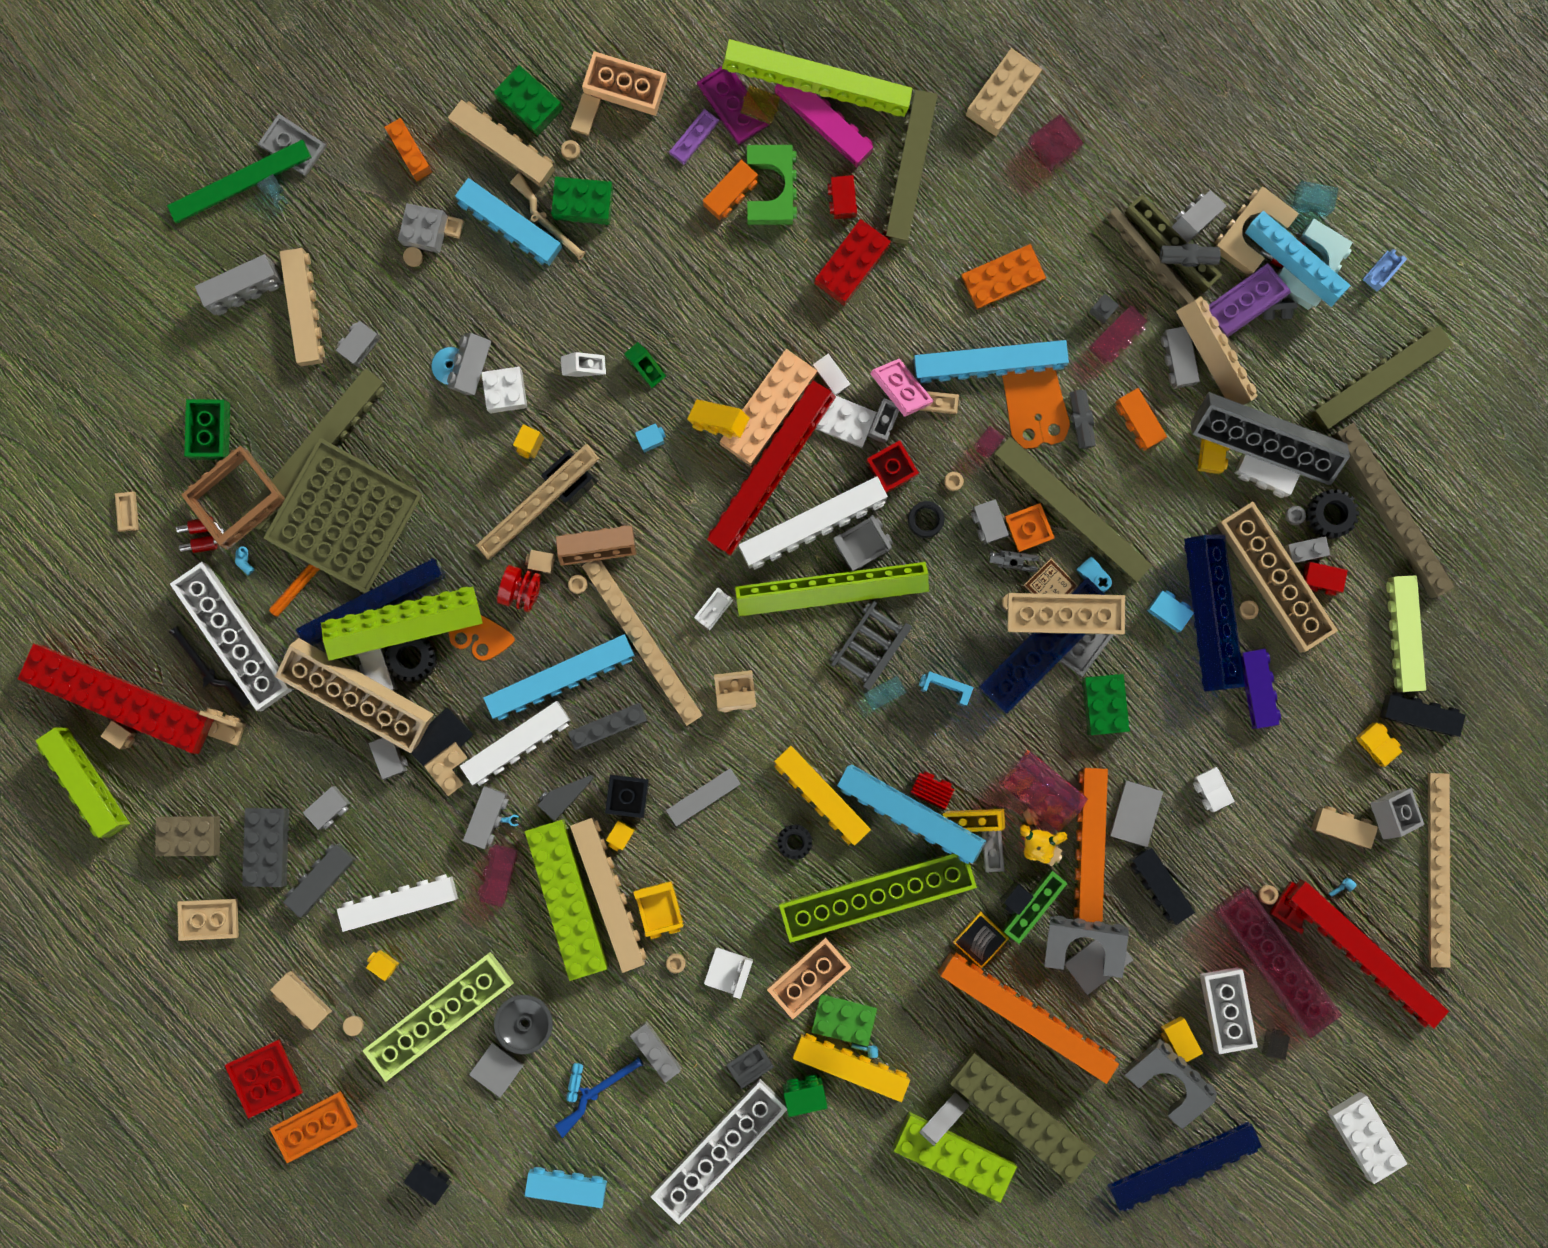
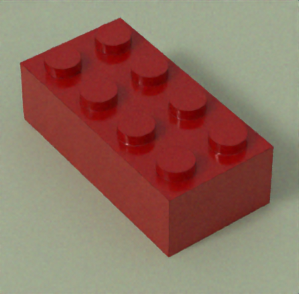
(852, 262)

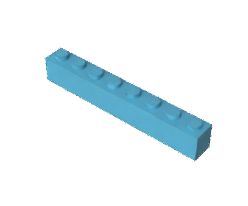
(990, 361)
(558, 677)
(911, 813)

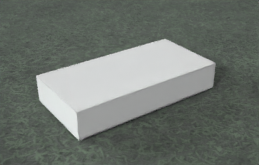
(831, 374)

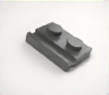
(749, 1065)

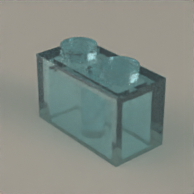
(1315, 198)

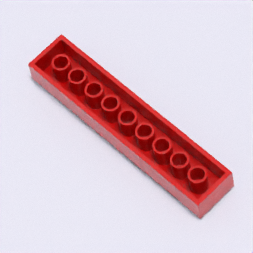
(115, 698)

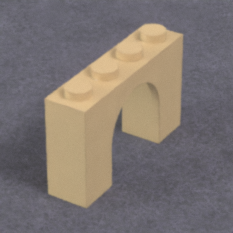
(1233, 245)

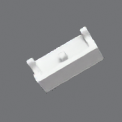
(713, 609)

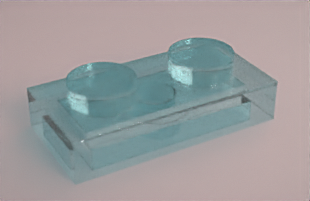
(885, 693)

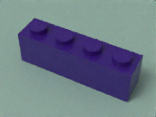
(1259, 689)

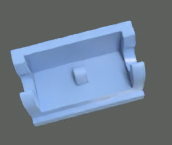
(1384, 270)

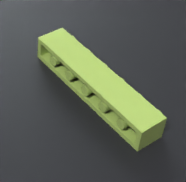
(1407, 633)

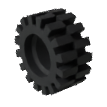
(798, 853)

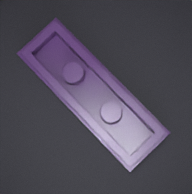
(694, 136)

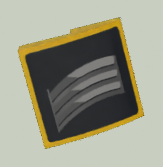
(981, 939)

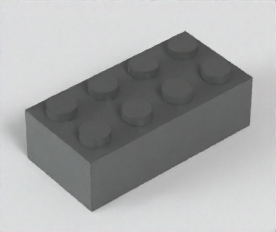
(265, 847)

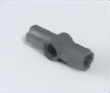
(1190, 255)
(1082, 419)

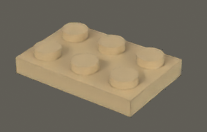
(208, 919)

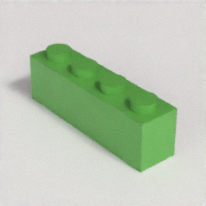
(1043, 896)

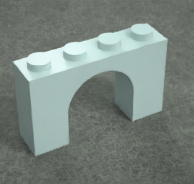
(1332, 248)

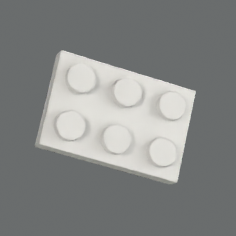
(847, 421)

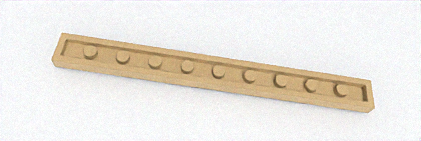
(642, 641)
(1439, 869)

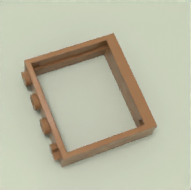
(252, 518)

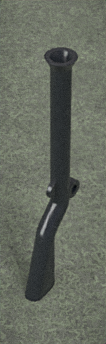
(209, 678)

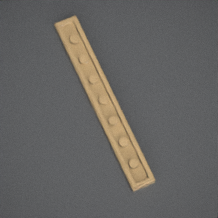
(537, 501)

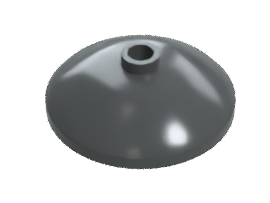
(513, 1033)

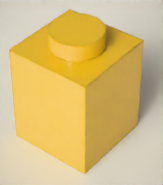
(620, 836)
(381, 965)

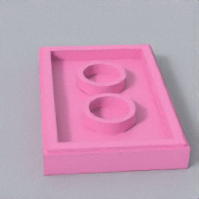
(901, 387)

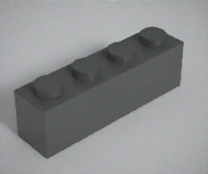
(607, 726)
(319, 880)

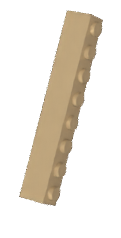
(608, 895)

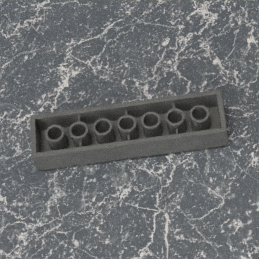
(1269, 439)

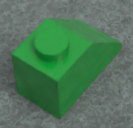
(645, 364)

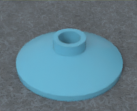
(439, 363)

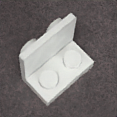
(728, 972)

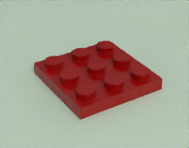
(263, 1078)

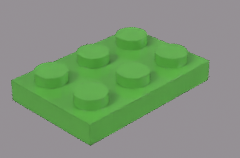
(844, 1020)

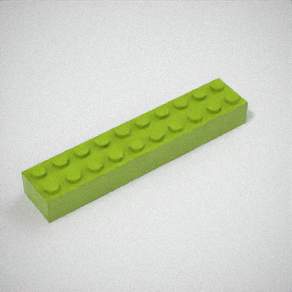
(876, 896)

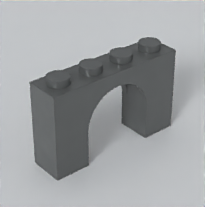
(1111, 937)
(1161, 1059)

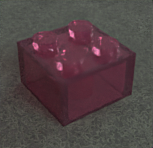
(1055, 143)

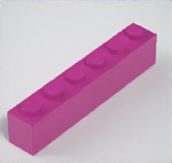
(827, 123)

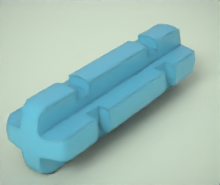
(574, 1083)

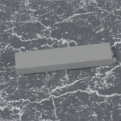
(703, 797)

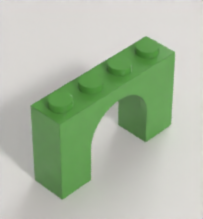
(780, 210)

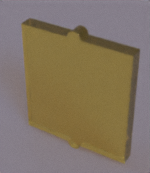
(760, 104)

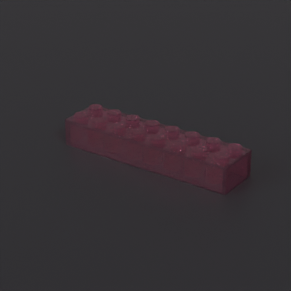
(1277, 962)

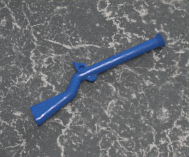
(567, 1123)

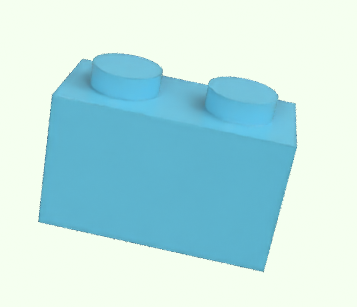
(1170, 611)

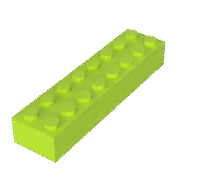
(400, 623)
(566, 900)

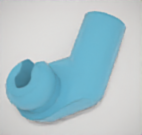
(241, 560)

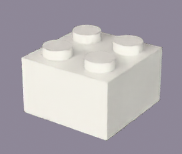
(504, 390)

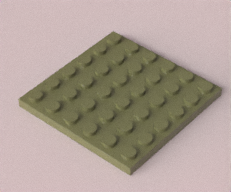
(343, 516)

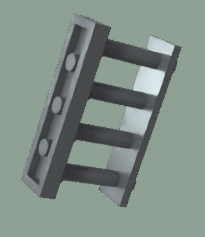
(878, 662)

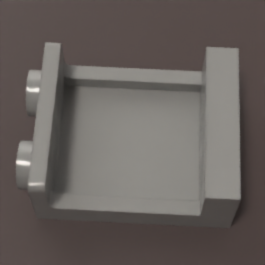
(863, 543)

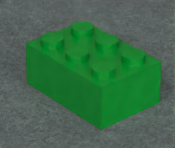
(528, 100)
(582, 200)
(207, 429)
(1105, 704)
(804, 1095)

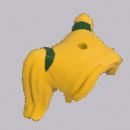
(1044, 840)

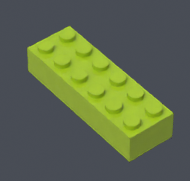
(82, 782)
(956, 1159)

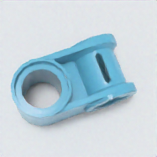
(1093, 571)

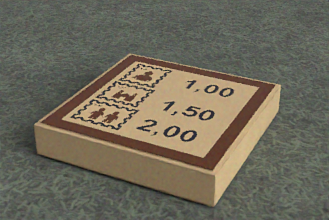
(1050, 580)

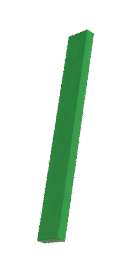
(239, 181)

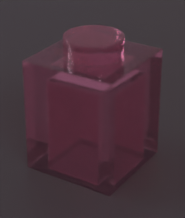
(989, 442)

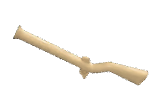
(522, 186)

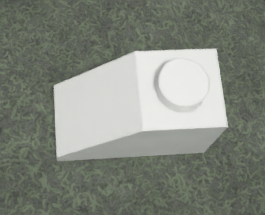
(583, 364)

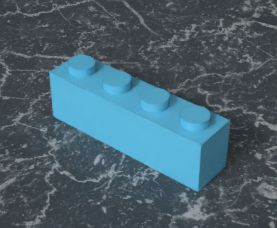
(566, 1188)

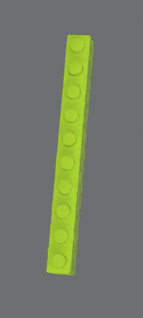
(817, 78)
(832, 589)

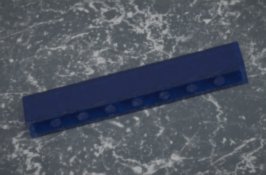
(377, 598)
(1184, 1166)

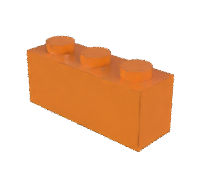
(408, 149)
(731, 190)
(1140, 419)

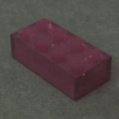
(1043, 790)

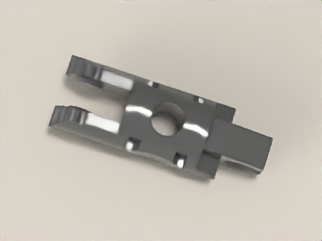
(1004, 559)

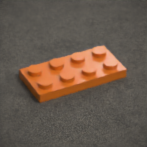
(1003, 276)
(313, 1127)

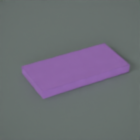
(1248, 299)

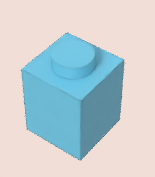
(650, 437)

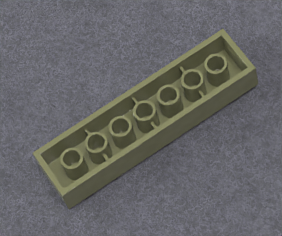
(1021, 1117)

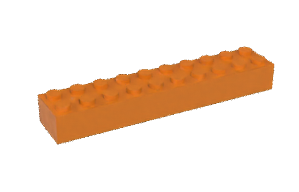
(1030, 1019)

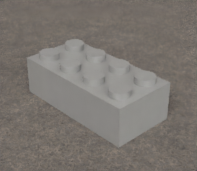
(239, 285)

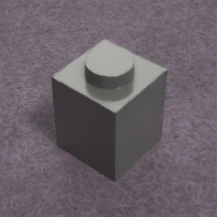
(1103, 308)

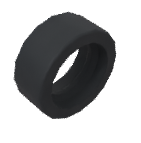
(940, 519)

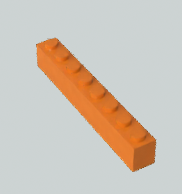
(1091, 845)

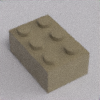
(187, 836)

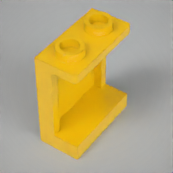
(659, 909)

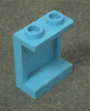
(964, 690)

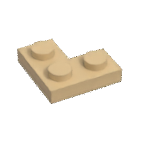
(442, 765)

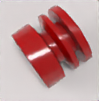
(518, 588)

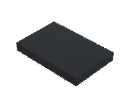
(440, 735)

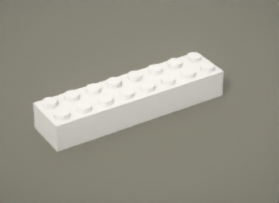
(813, 522)
(231, 636)
(719, 1151)

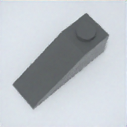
(560, 799)

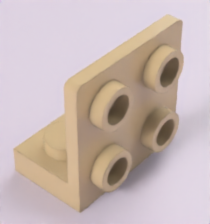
(224, 727)

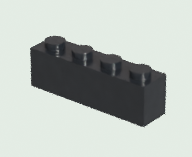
(1422, 715)
(1162, 886)

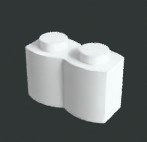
(1213, 790)

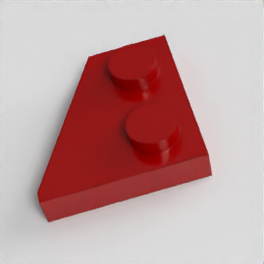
(1286, 913)

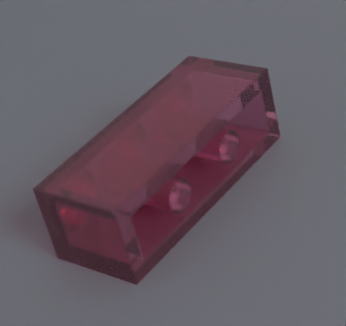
(1118, 335)
(498, 875)

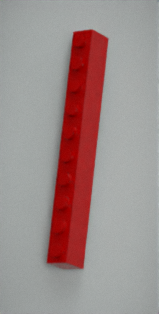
(771, 467)
(1367, 954)

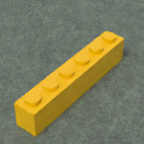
(822, 795)
(851, 1068)

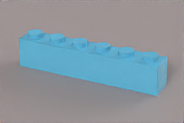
(508, 221)
(1297, 258)

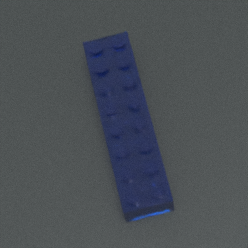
(1214, 612)
(1031, 661)

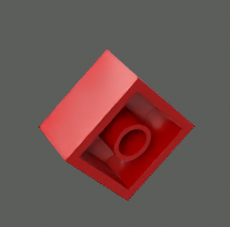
(892, 466)

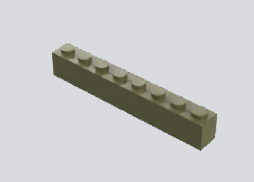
(911, 166)
(1381, 378)

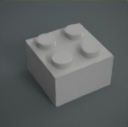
(423, 228)
(1397, 813)

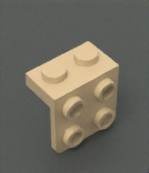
(735, 691)

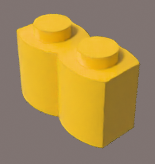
(1379, 744)

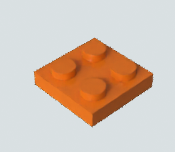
(1029, 527)

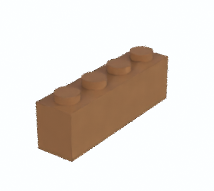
(596, 545)

